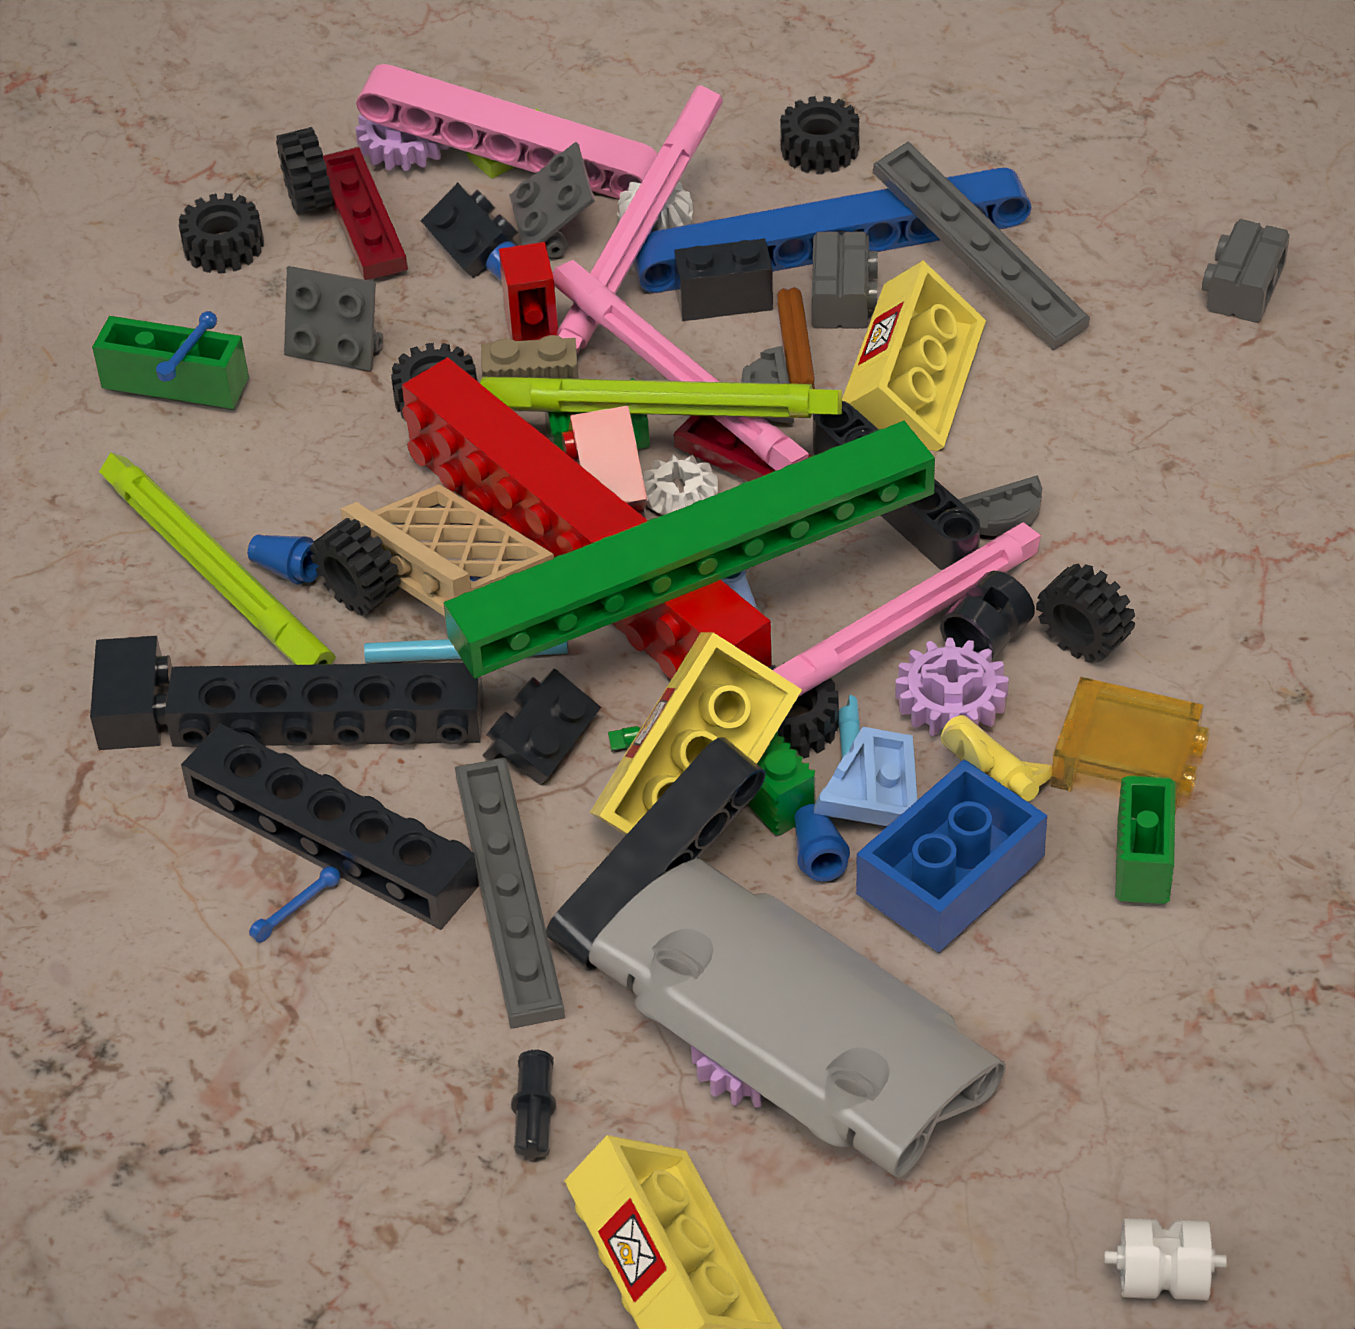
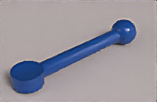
(166, 370)
(263, 928)

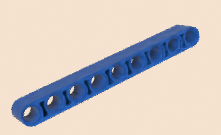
(792, 229)

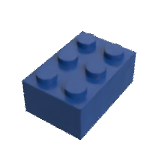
(951, 855)

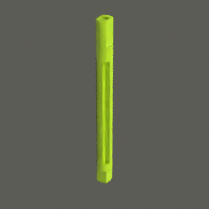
(665, 397)
(215, 563)

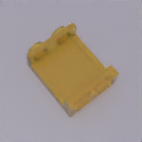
(1129, 733)

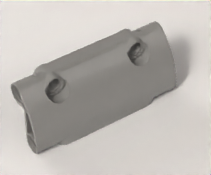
(795, 1014)

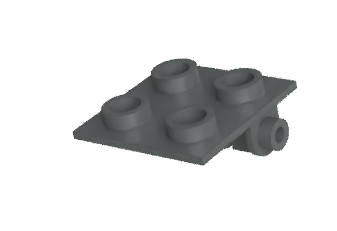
(552, 200)
(330, 318)

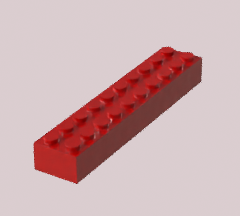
(549, 498)

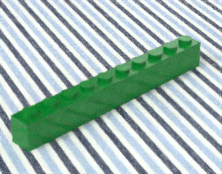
(688, 548)

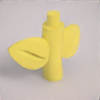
(982, 751)

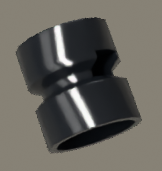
(989, 613)

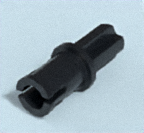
(533, 1104)

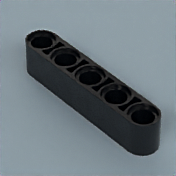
(935, 524)
(669, 834)

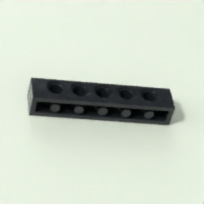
(327, 703)
(331, 825)

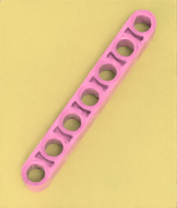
(498, 128)

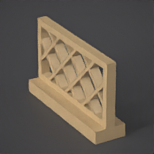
(424, 564)

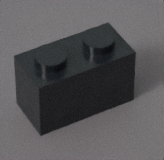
(723, 279)
(129, 692)

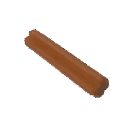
(795, 337)

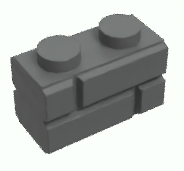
(1246, 270)
(841, 280)

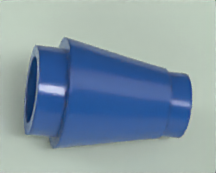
(284, 556)
(820, 847)

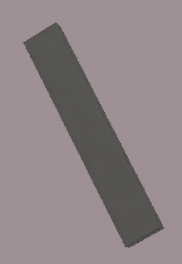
(981, 245)
(509, 894)

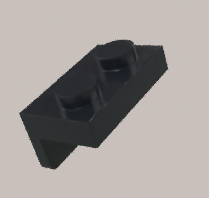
(467, 228)
(544, 725)

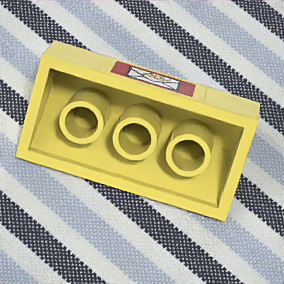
(915, 356)
(709, 697)
(665, 1239)

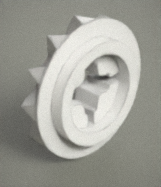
(665, 496)

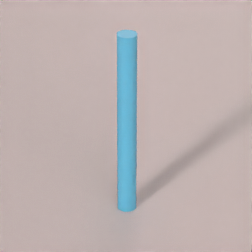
(425, 650)

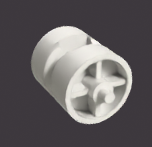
(1165, 1259)

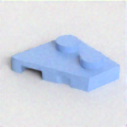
(872, 780)

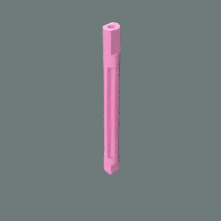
(646, 205)
(614, 314)
(908, 609)

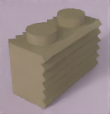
(531, 359)

